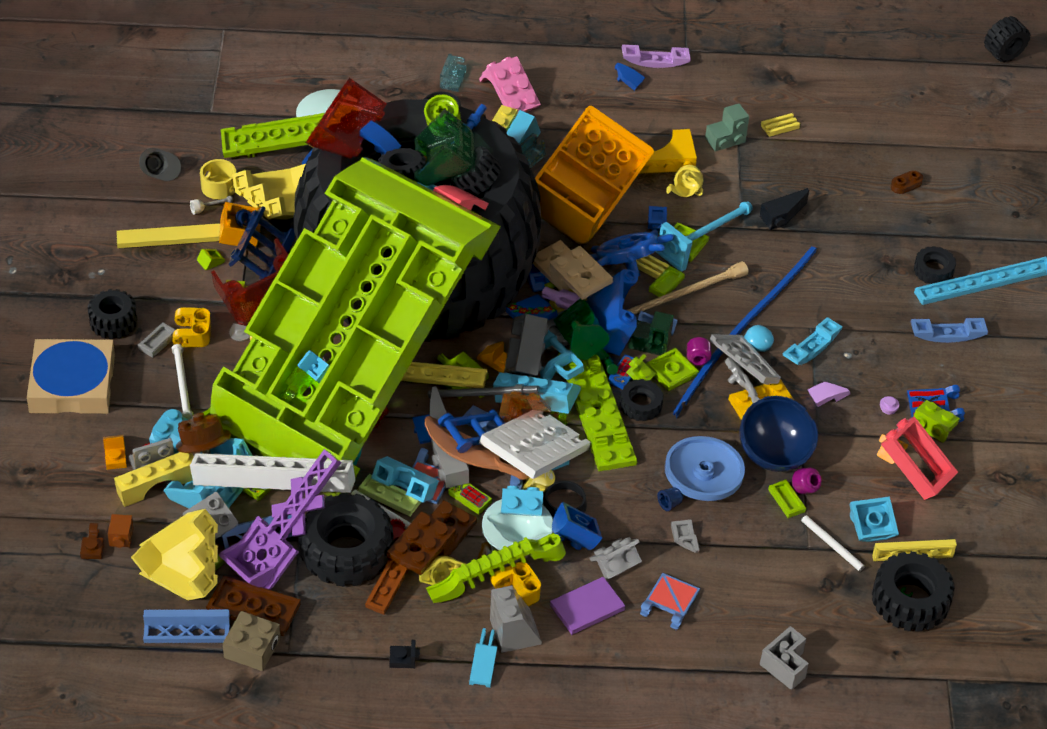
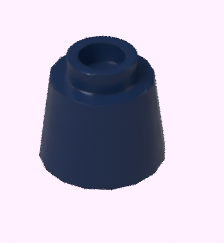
(669, 498)

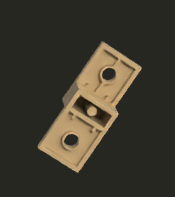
(572, 269)

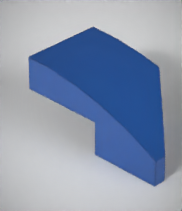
(629, 76)

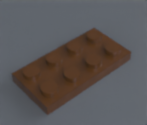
(257, 601)

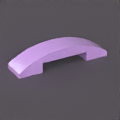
(654, 59)

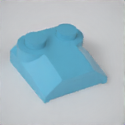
(167, 427)
(873, 519)

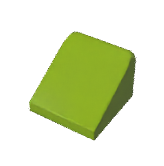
(210, 258)

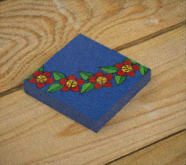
(533, 306)

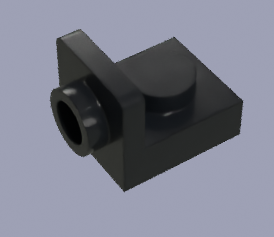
(404, 656)

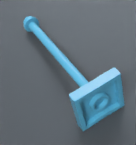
(679, 249)

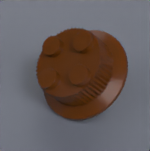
(201, 434)

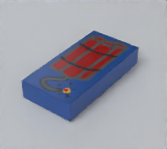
(621, 377)

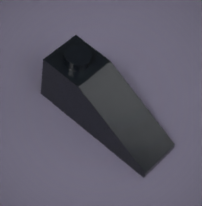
(781, 210)

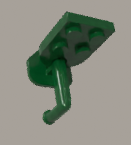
(584, 334)

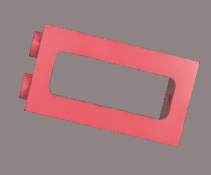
(928, 451)

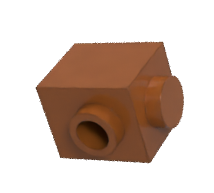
(120, 530)

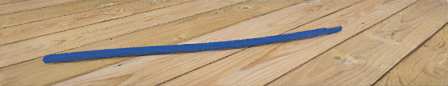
(746, 320)

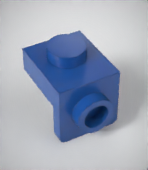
(656, 217)

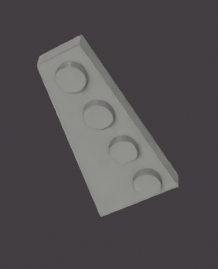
(746, 356)

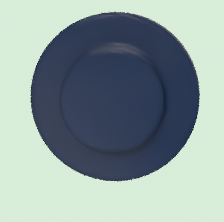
(242, 218)

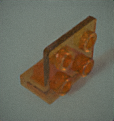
(515, 401)

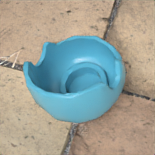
(759, 338)

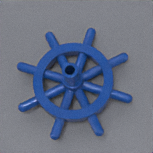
(630, 248)

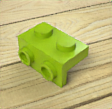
(935, 420)

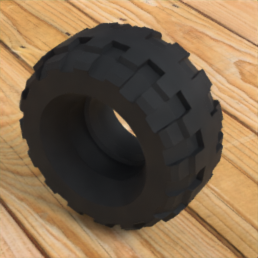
(348, 517)

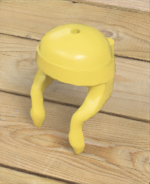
(687, 182)

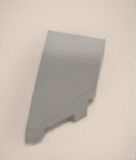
(684, 535)

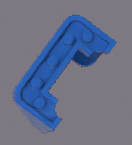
(609, 310)

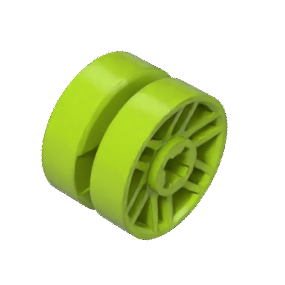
(438, 104)

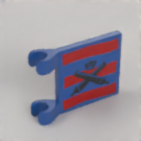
(937, 396)

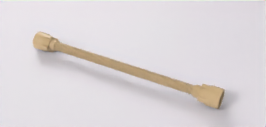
(736, 271)

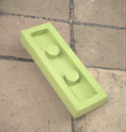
(389, 495)

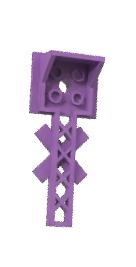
(248, 554)

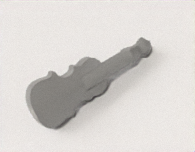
(740, 376)

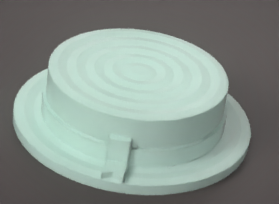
(505, 528)

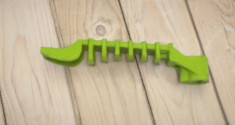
(547, 548)

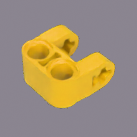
(201, 327)
(522, 579)

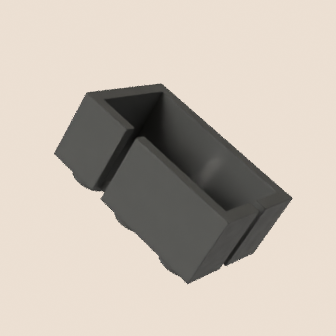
(525, 353)

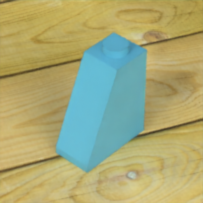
(523, 127)

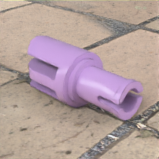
(562, 298)

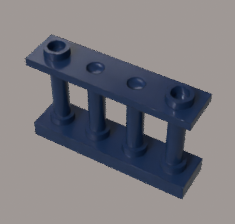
(285, 239)

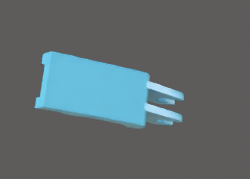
(483, 661)

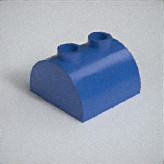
(576, 527)

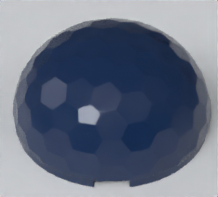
(778, 434)

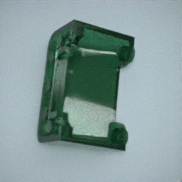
(447, 149)

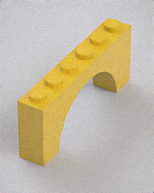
(674, 155)

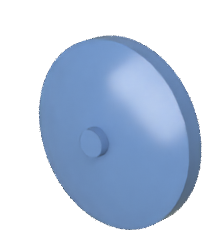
(704, 468)

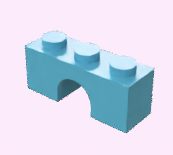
(418, 484)

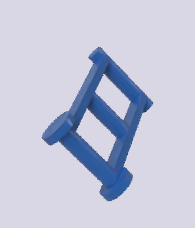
(464, 445)

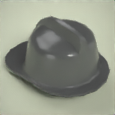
(160, 164)

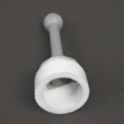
(198, 206)

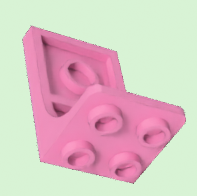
(511, 84)

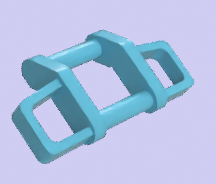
(556, 364)

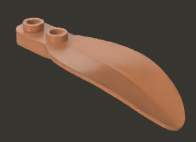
(477, 455)

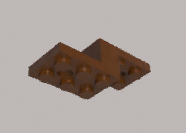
(431, 537)

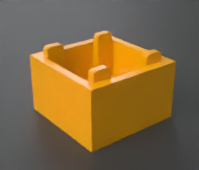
(229, 230)

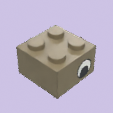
(251, 641)

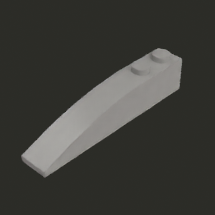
(450, 470)

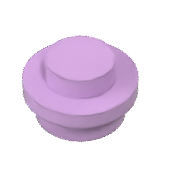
(889, 405)

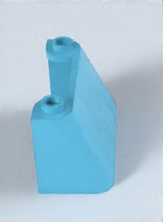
(192, 494)

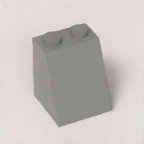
(512, 620)

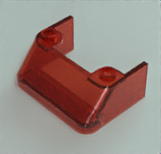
(245, 301)

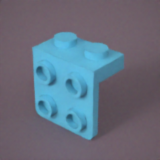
(522, 502)

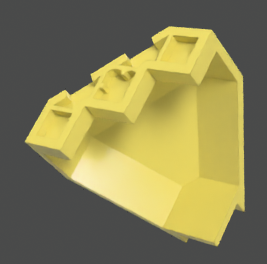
(270, 189)
(182, 556)

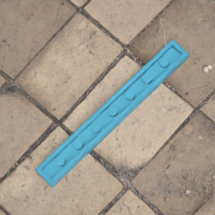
(981, 281)

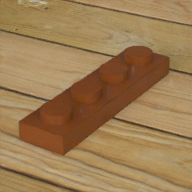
(387, 586)

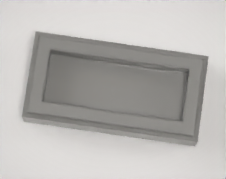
(157, 340)

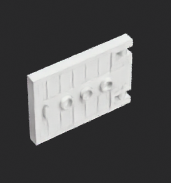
(534, 443)

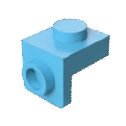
(313, 366)

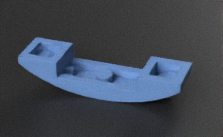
(969, 330)

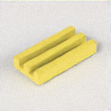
(778, 125)
(651, 262)

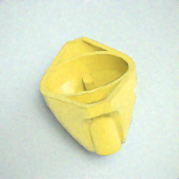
(541, 482)
(439, 570)

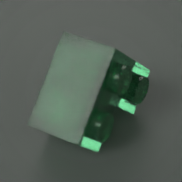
(653, 336)

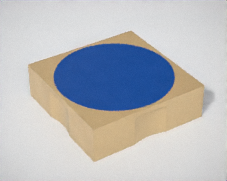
(71, 376)

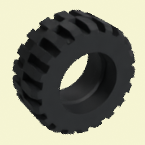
(908, 611)

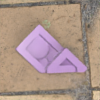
(826, 391)

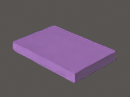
(587, 605)

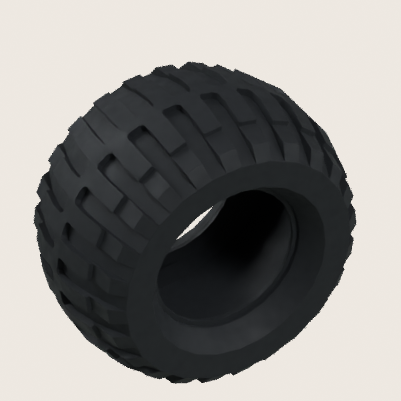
(512, 204)

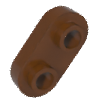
(906, 182)

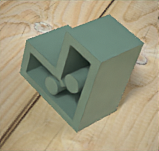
(730, 130)

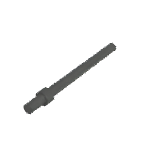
(487, 391)

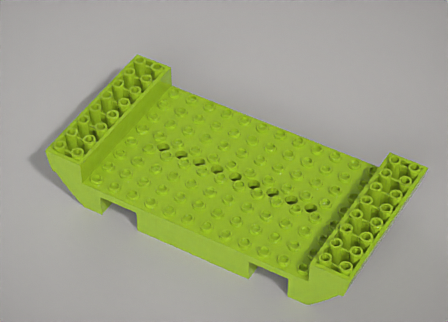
(317, 292)

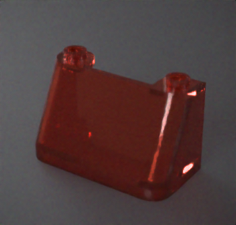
(345, 117)

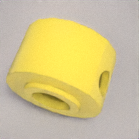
(219, 181)

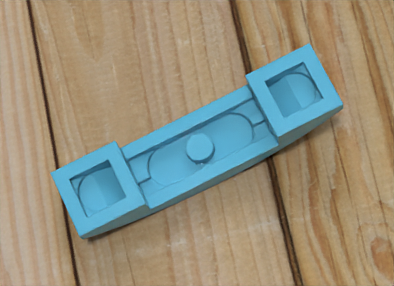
(815, 343)

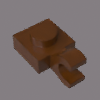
(93, 545)

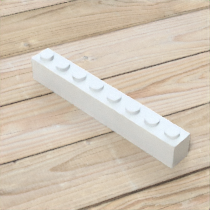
(264, 472)

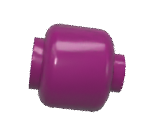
(698, 350)
(806, 480)

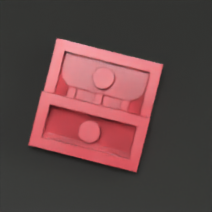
(460, 196)

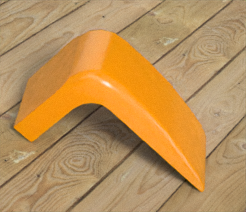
(589, 174)

